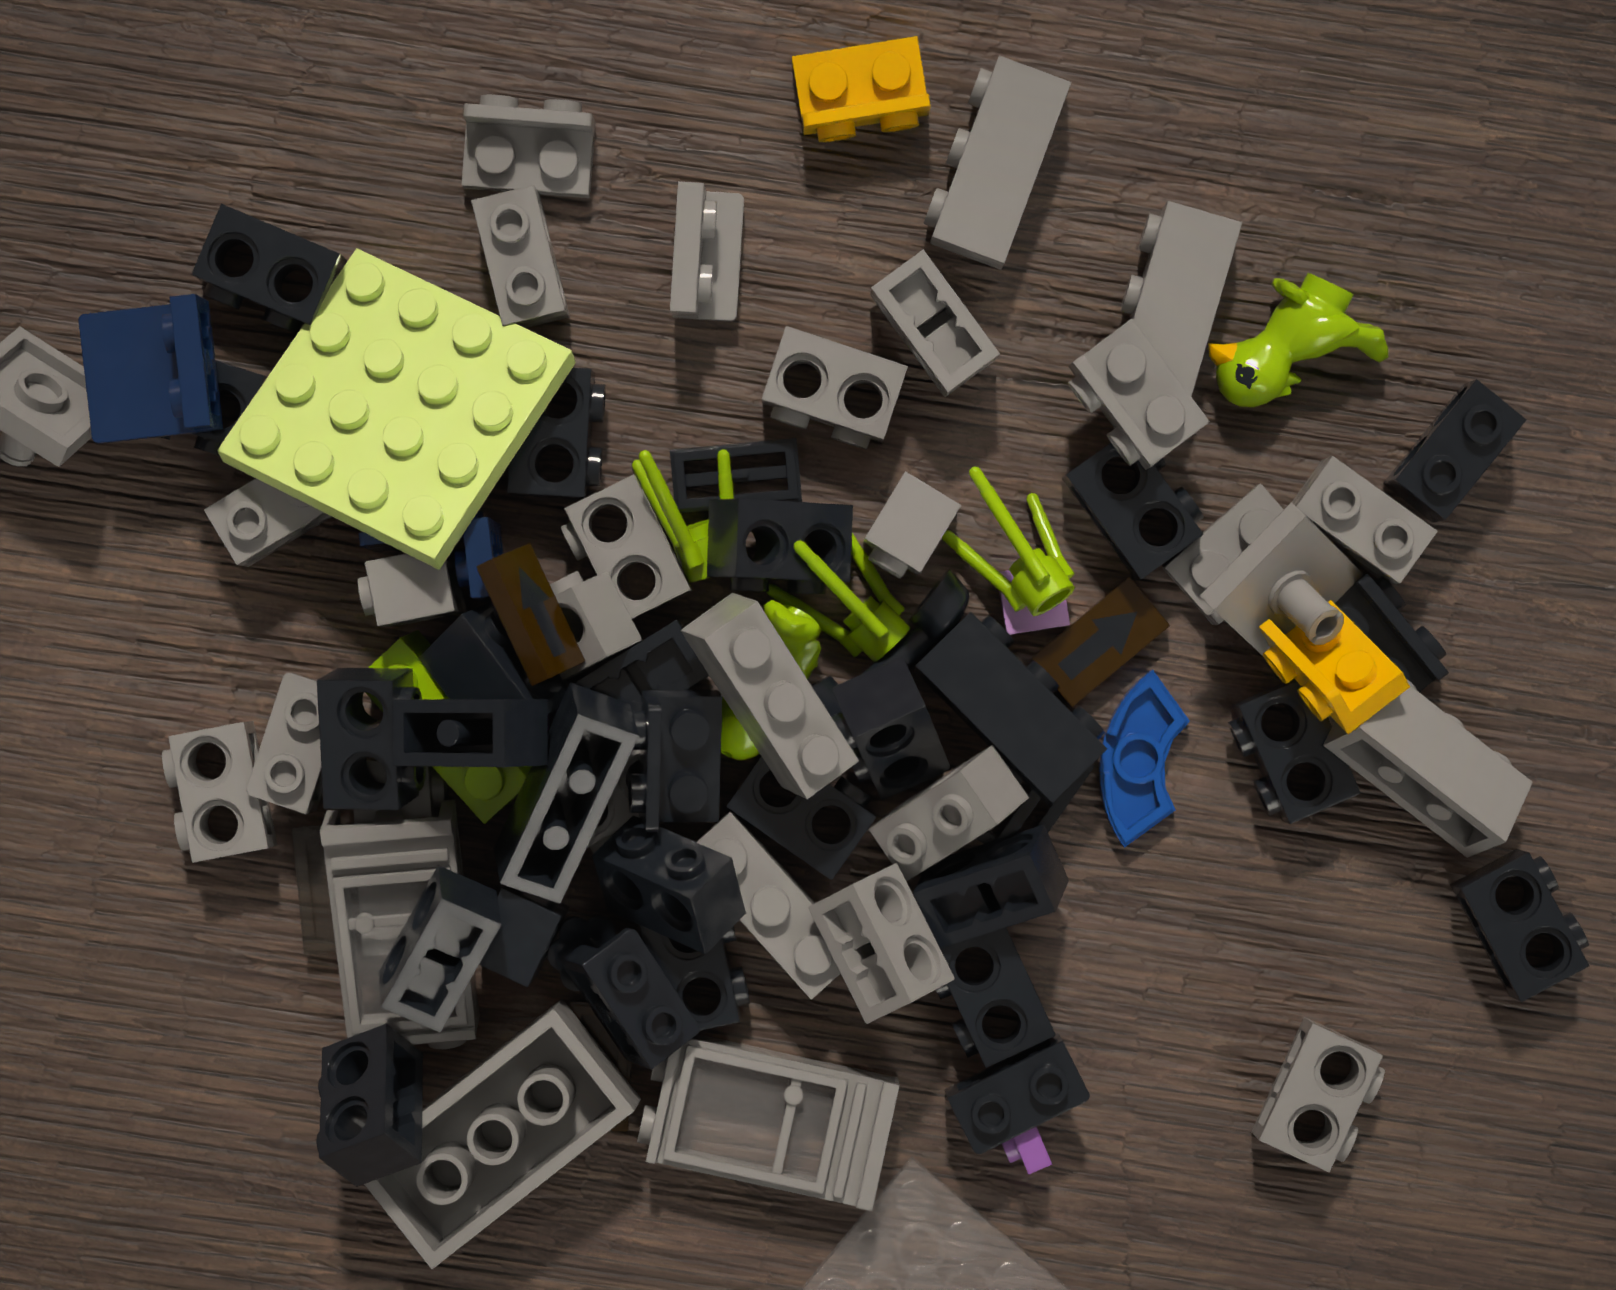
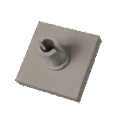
(40, 402)
(1286, 579)

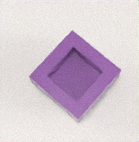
(1029, 1148)

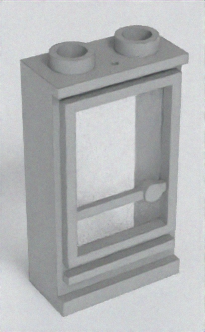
(373, 886)
(771, 1120)

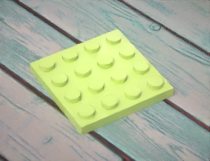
(397, 408)

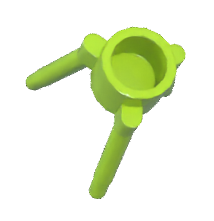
(688, 541)
(1038, 579)
(872, 624)

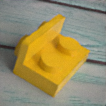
(861, 88)
(1338, 679)

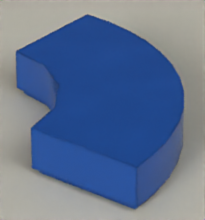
(1135, 758)

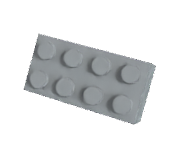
(505, 1132)

